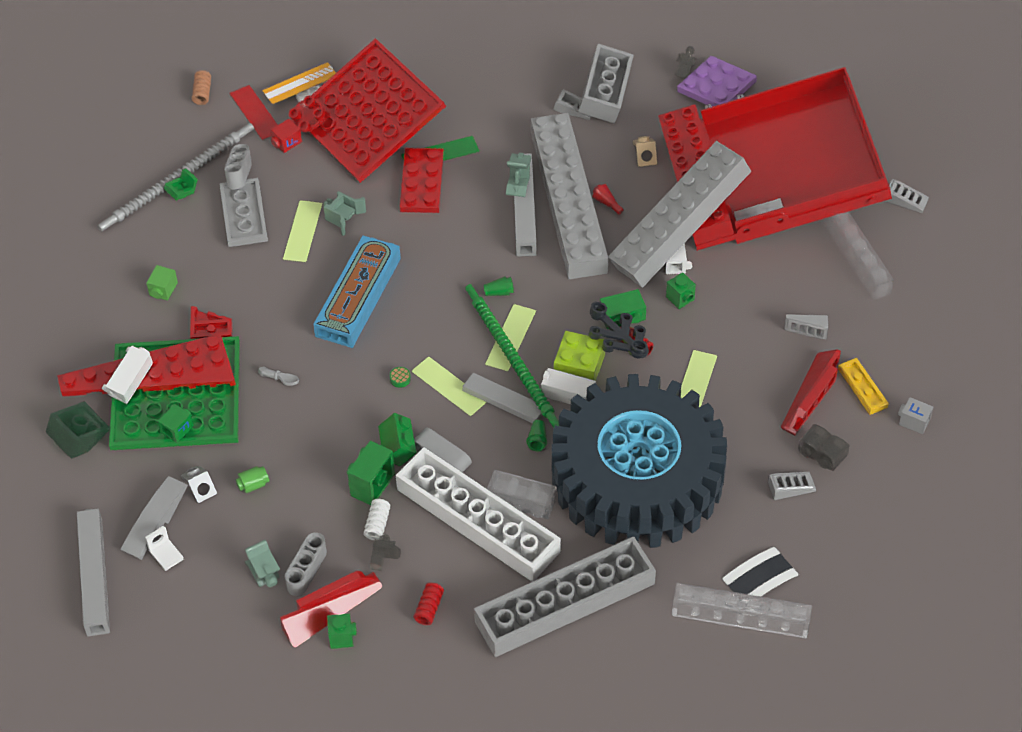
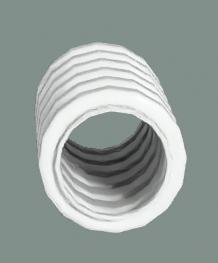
(377, 519)

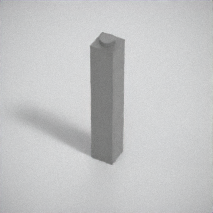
(525, 220)
(93, 572)

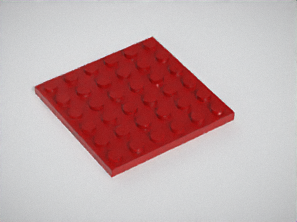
(372, 110)

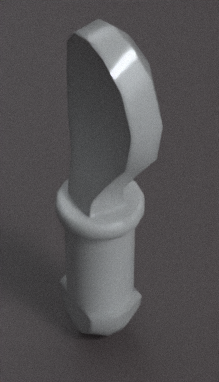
(287, 379)

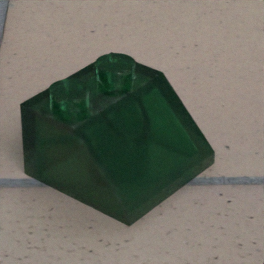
(76, 429)

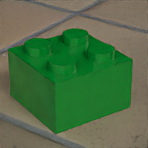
(370, 472)

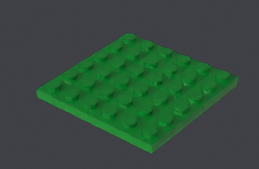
(212, 408)

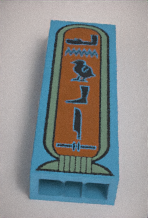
(357, 291)

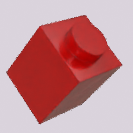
(286, 135)

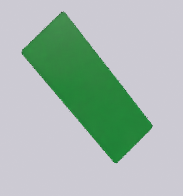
(456, 148)

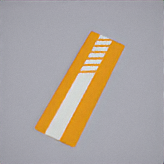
(299, 83)

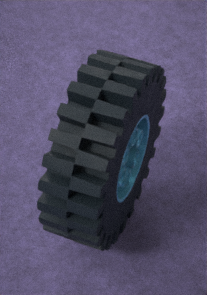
(680, 444)

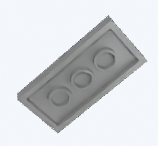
(243, 214)

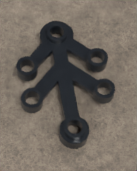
(636, 348)

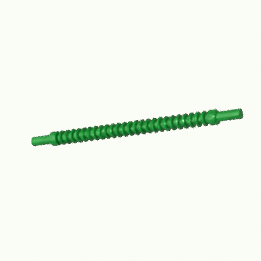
(512, 356)

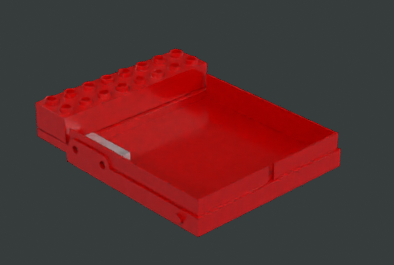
(803, 151)

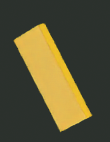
(863, 386)

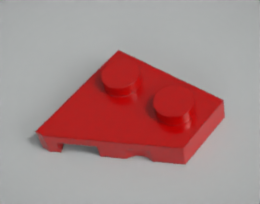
(209, 324)

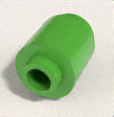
(252, 479)

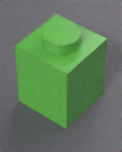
(162, 282)

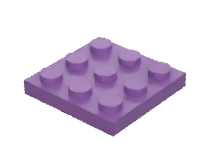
(716, 82)

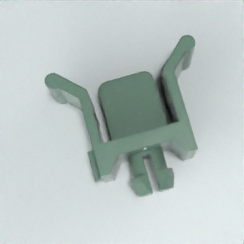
(519, 174)
(343, 209)
(262, 564)

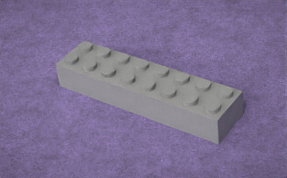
(679, 213)
(564, 596)

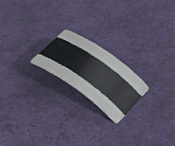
(760, 573)

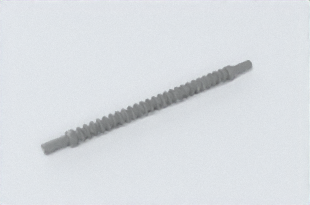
(118, 215)

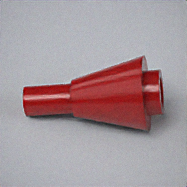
(603, 195)

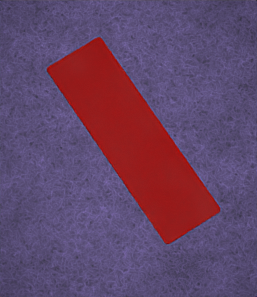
(254, 111)

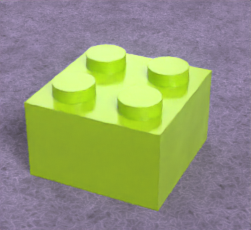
(579, 355)

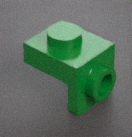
(182, 186)

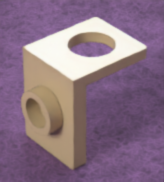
(642, 144)

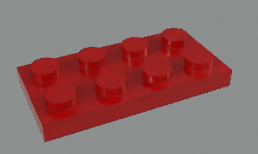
(421, 180)

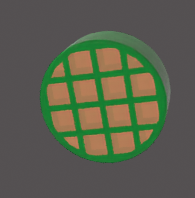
(400, 377)

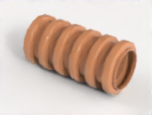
(201, 87)

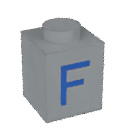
(915, 415)

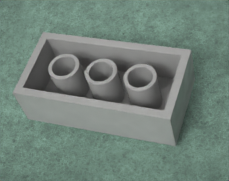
(606, 83)

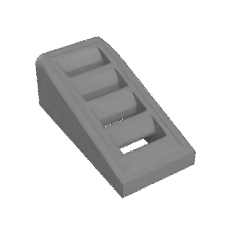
(564, 105)
(898, 189)
(808, 325)
(778, 492)

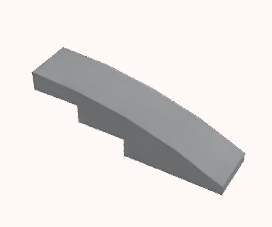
(154, 516)

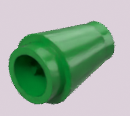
(499, 287)
(537, 436)

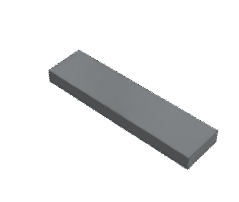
(502, 397)

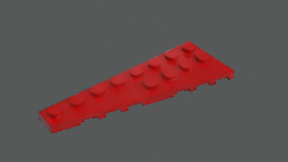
(180, 365)

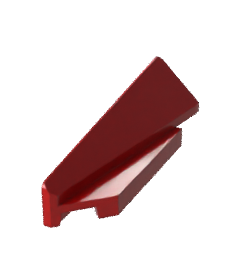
(813, 389)
(329, 600)

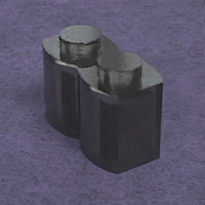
(823, 447)

